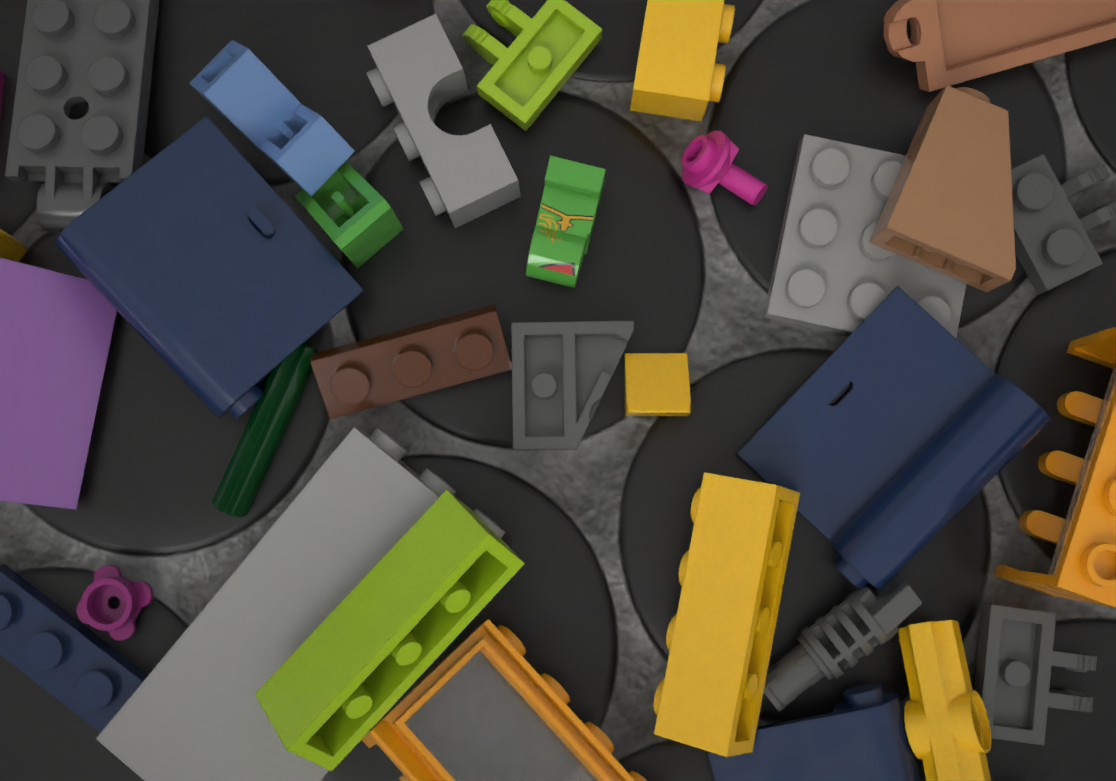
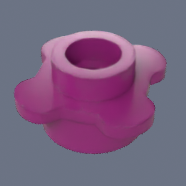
(96, 607)

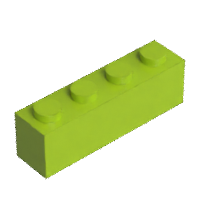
(386, 632)

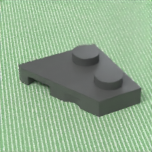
(561, 378)

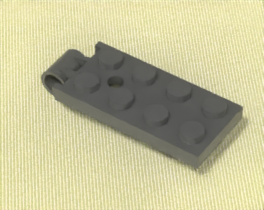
(73, 56)

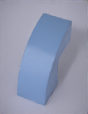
(272, 117)

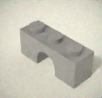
(420, 75)

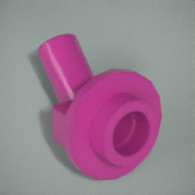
(709, 163)

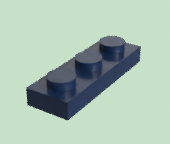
(63, 653)

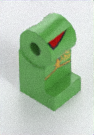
(565, 221)

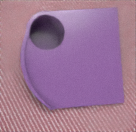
(50, 381)

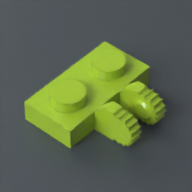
(537, 61)

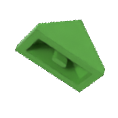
(352, 214)

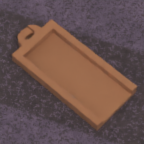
(981, 37)

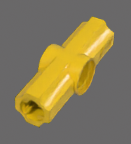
(944, 716)

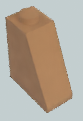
(955, 193)

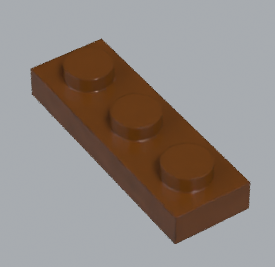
(411, 361)

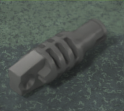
(841, 639)

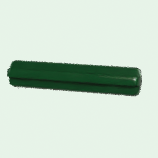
(263, 433)

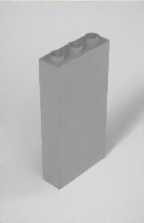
(199, 703)

